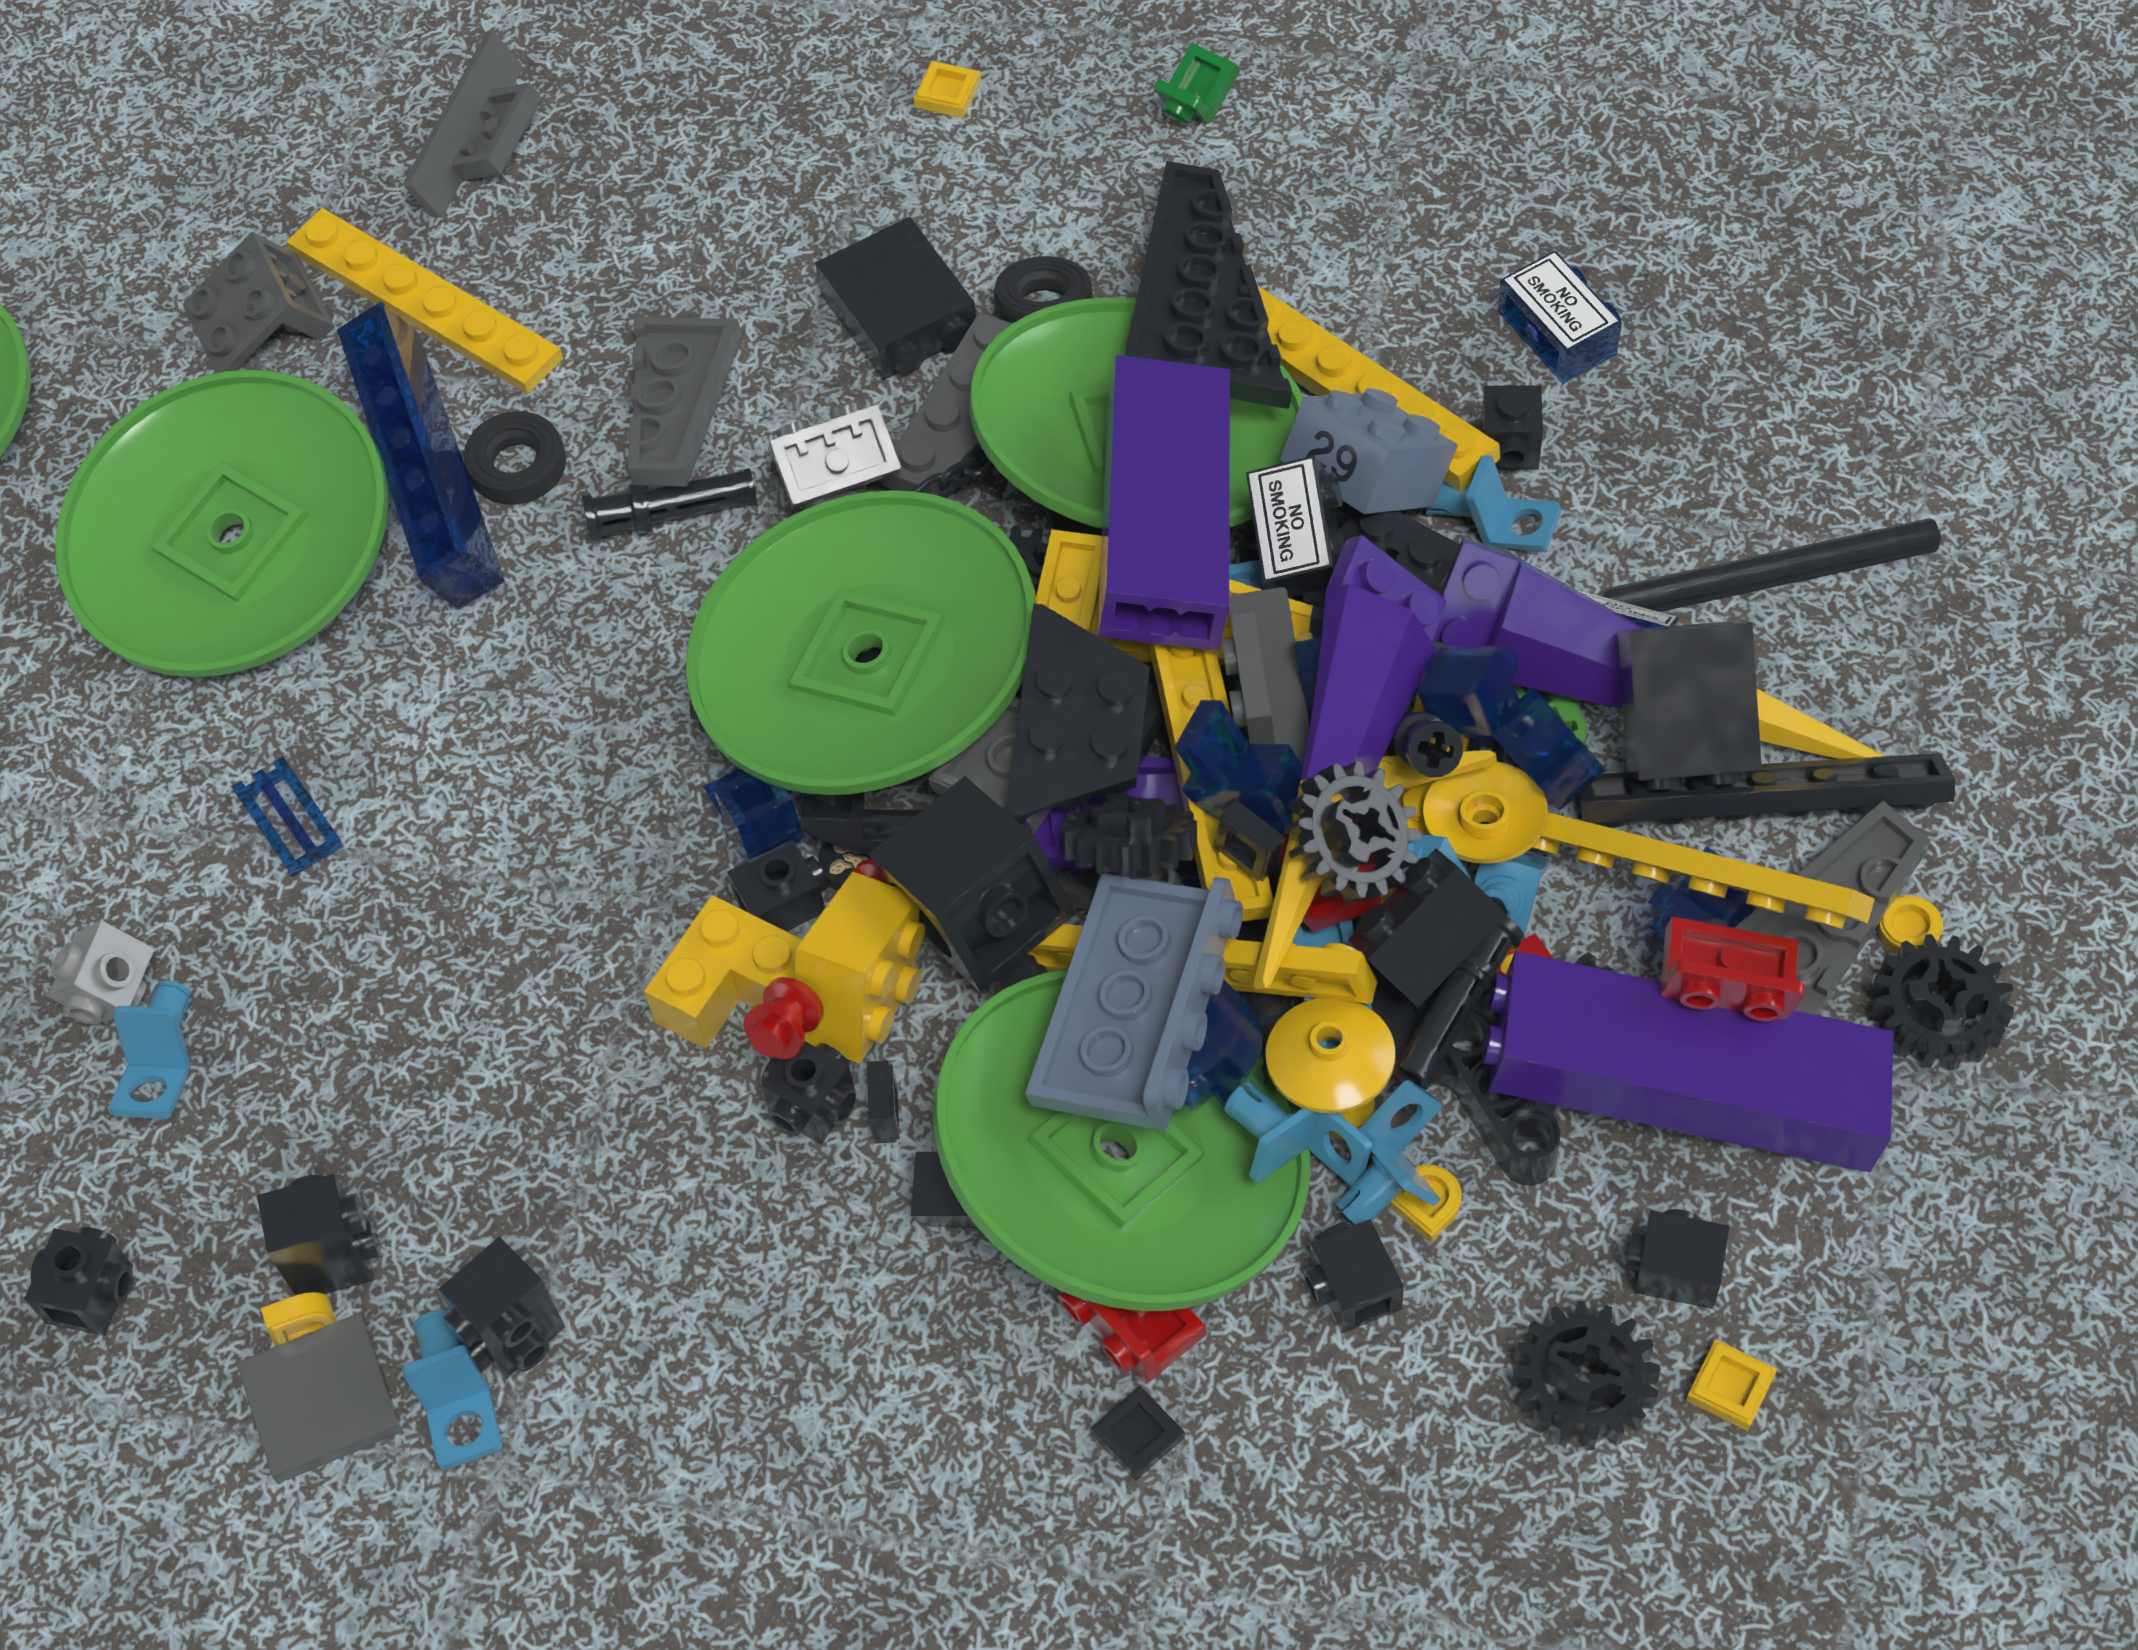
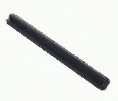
(1780, 567)

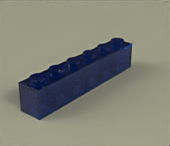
(420, 457)

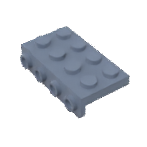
(1135, 1001)

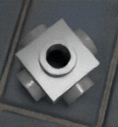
(99, 973)

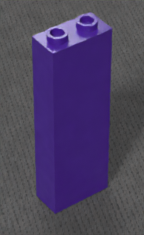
(1166, 504)
(1713, 1073)

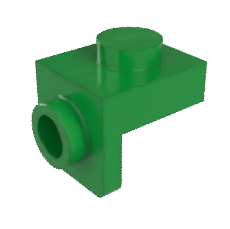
(1197, 85)

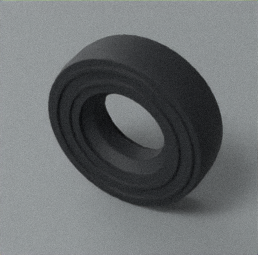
(1038, 275)
(507, 430)

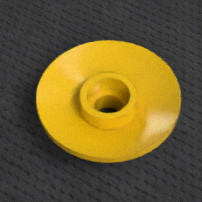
(1491, 795)
(1336, 1077)

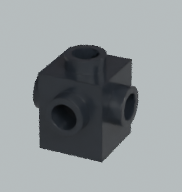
(809, 1091)
(79, 1280)

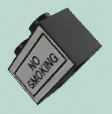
(1296, 524)

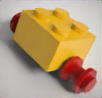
(848, 973)

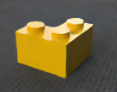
(714, 966)

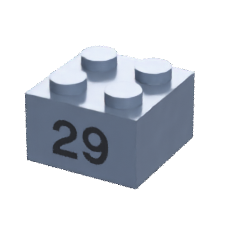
(1374, 449)

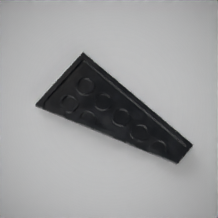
(1199, 294)

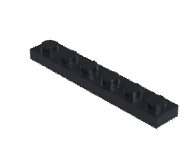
(1778, 788)

